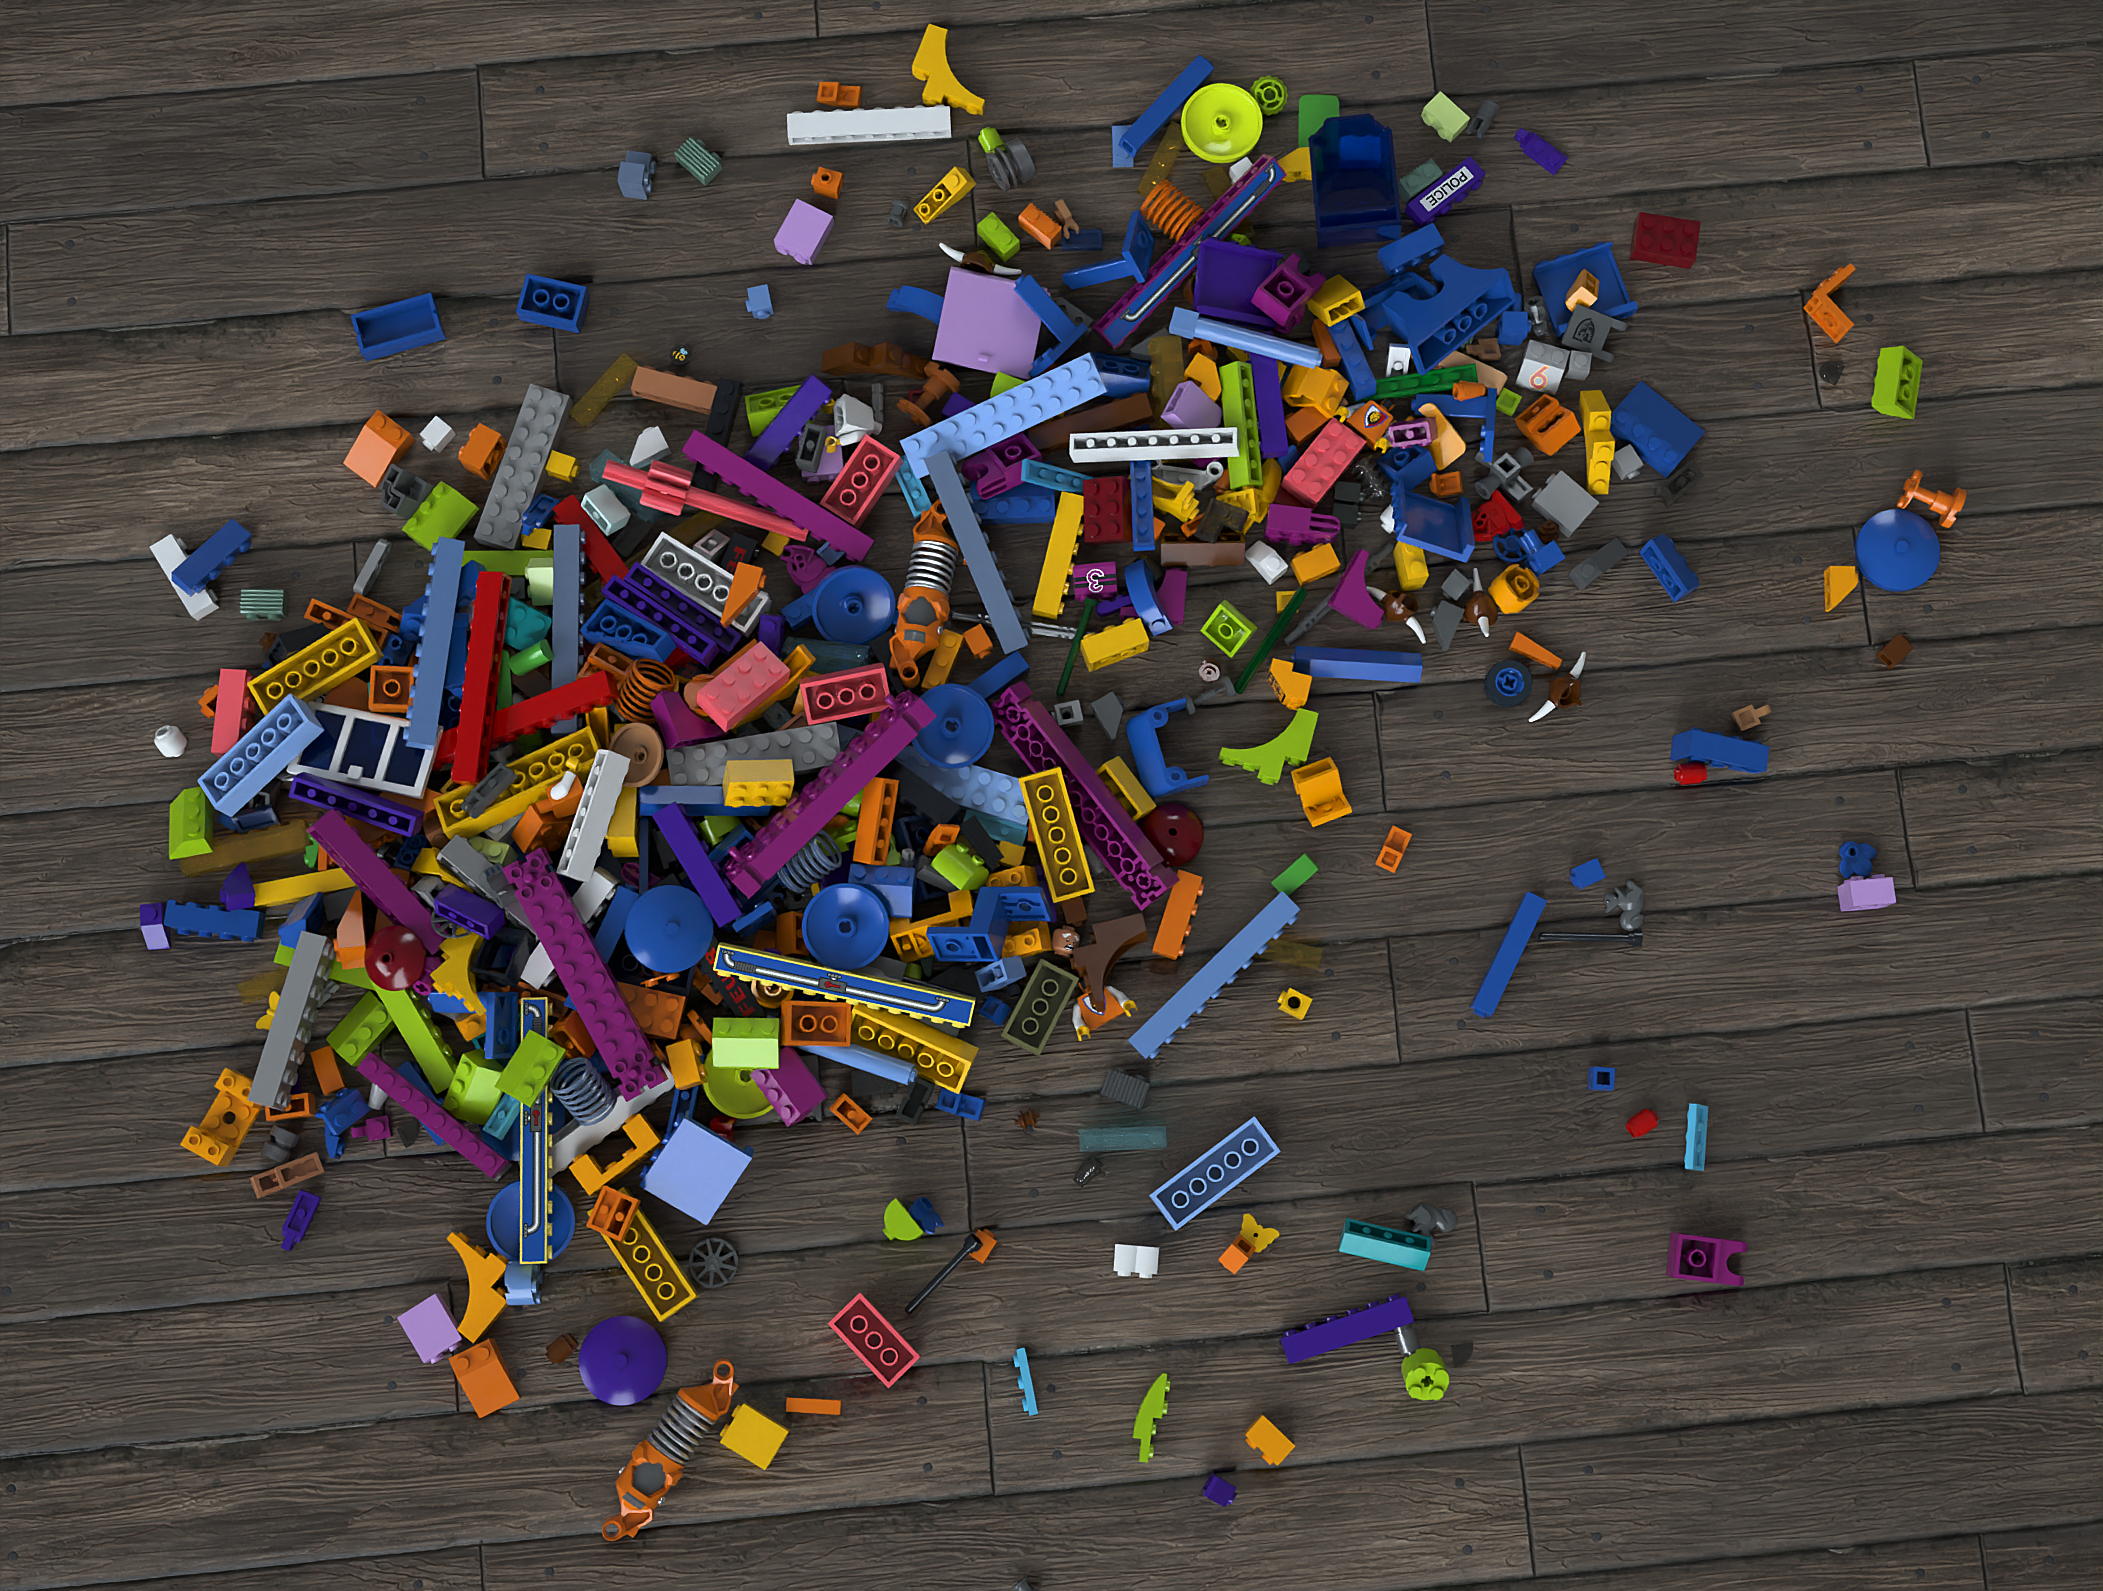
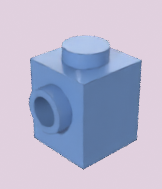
(759, 302)

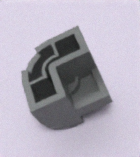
(403, 491)

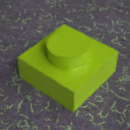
(1507, 402)

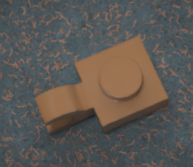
(1064, 216)
(1485, 349)
(1748, 717)

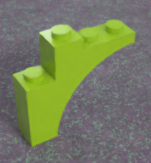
(1269, 758)

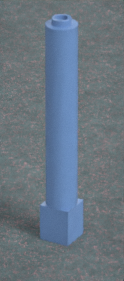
(1191, 325)
(867, 1060)

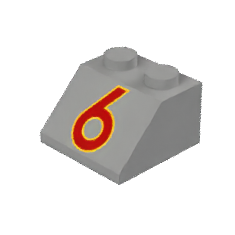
(1542, 367)

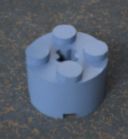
(523, 1283)

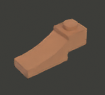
(286, 1175)

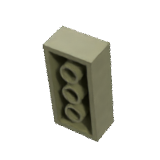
(1040, 1007)

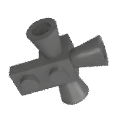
(1505, 475)

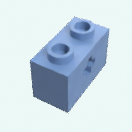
(1000, 973)

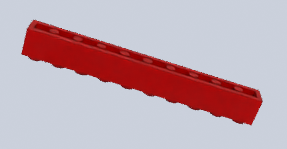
(604, 558)
(481, 678)
(539, 712)

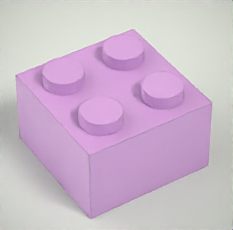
(1866, 893)

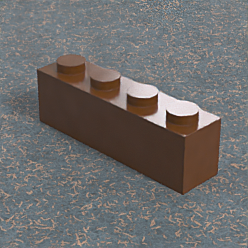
(1191, 551)

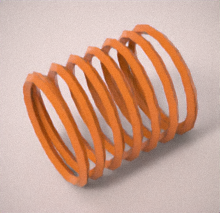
(1177, 213)
(648, 684)

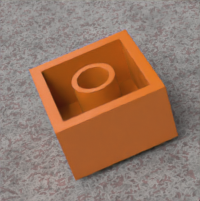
(483, 451)
(390, 689)
(541, 830)

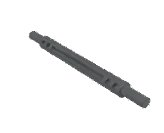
(1322, 609)
(1032, 626)

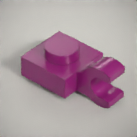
(375, 1129)

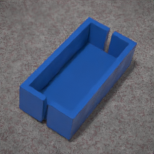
(398, 327)

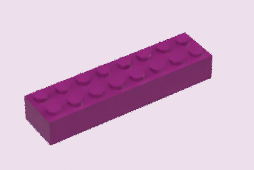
(375, 878)

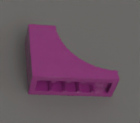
(1170, 595)
(1352, 597)
(680, 725)

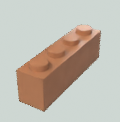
(674, 390)

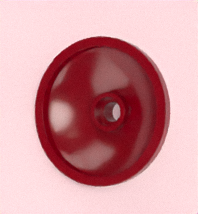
(1185, 844)
(406, 958)

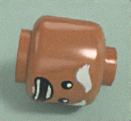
(1064, 941)

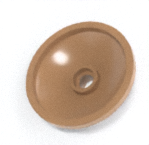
(633, 742)

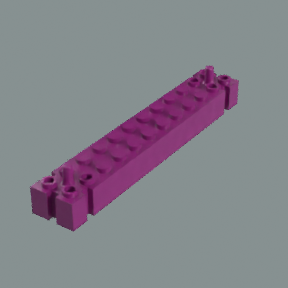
(828, 792)
(1094, 807)
(585, 974)

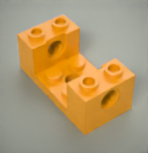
(1022, 937)
(911, 938)
(214, 1137)
(593, 1176)

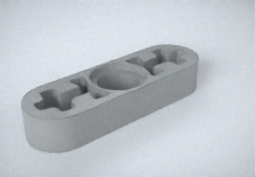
(372, 567)

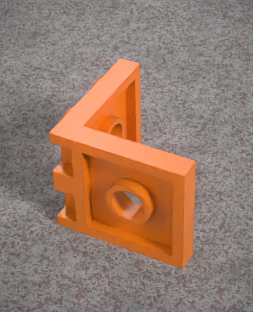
(1825, 311)

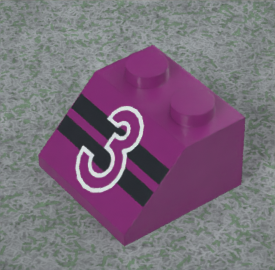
(1094, 581)

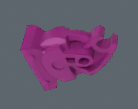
(809, 567)

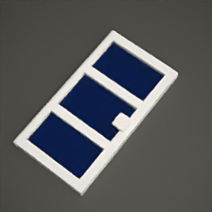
(366, 752)

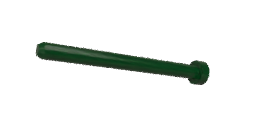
(1090, 604)

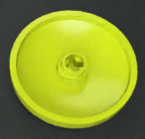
(1221, 123)
(734, 1091)

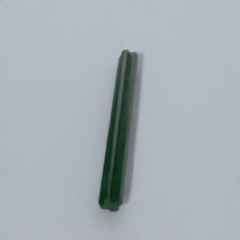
(1270, 640)

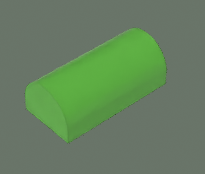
(531, 658)

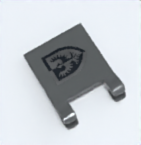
(1589, 330)

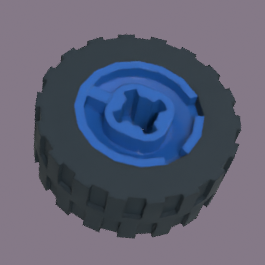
(1508, 683)

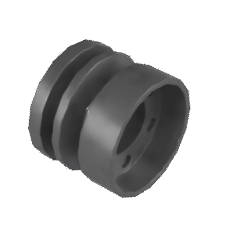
(1007, 166)

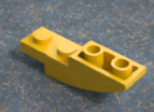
(1271, 480)

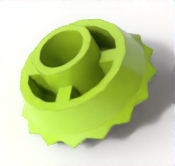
(1269, 94)

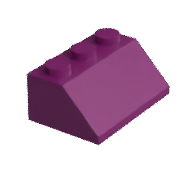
(790, 1088)

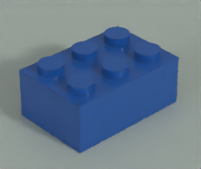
(553, 303)

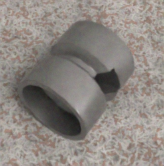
(506, 749)
(279, 1144)

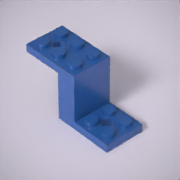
(989, 923)

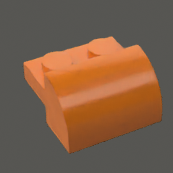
(607, 659)
(613, 1213)

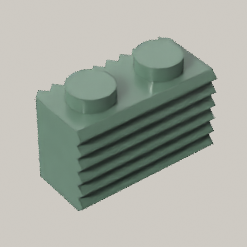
(698, 160)
(1418, 180)
(264, 603)

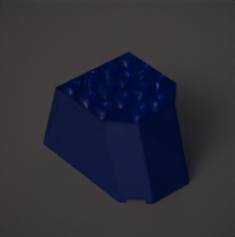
(1354, 182)

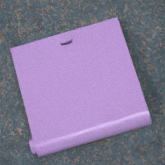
(986, 325)

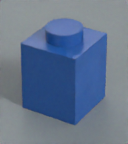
(1587, 874)
(1601, 1078)

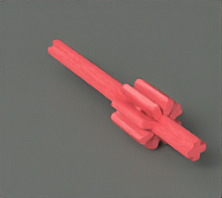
(669, 489)

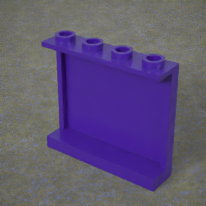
(1228, 280)

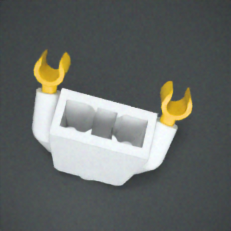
(851, 421)

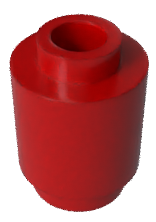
(1690, 773)
(1642, 1123)

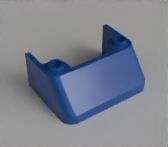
(1373, 316)
(1147, 754)

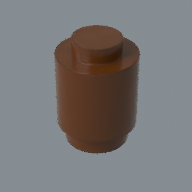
(561, 1348)

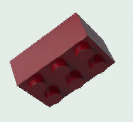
(1665, 240)
(1107, 511)

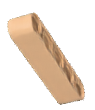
(1489, 376)

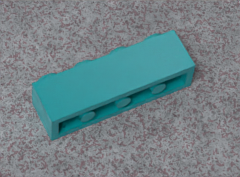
(1385, 1244)

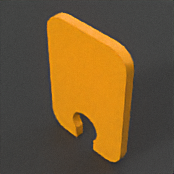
(1448, 444)

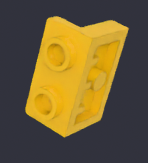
(1244, 499)

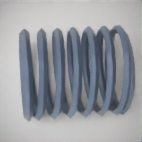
(819, 856)
(587, 1099)

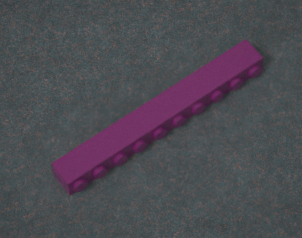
(779, 496)

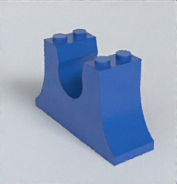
(1462, 307)

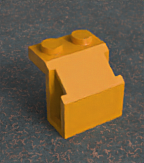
(1314, 388)
(1320, 791)

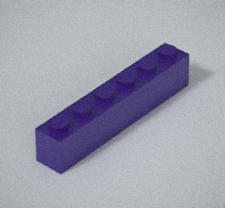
(1268, 405)
(788, 423)
(682, 607)
(682, 634)
(357, 804)
(698, 864)
(1347, 1329)

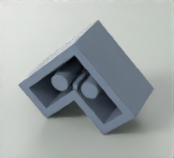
(636, 175)

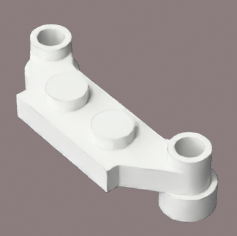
(1180, 476)

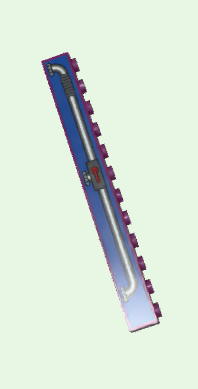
(1183, 255)

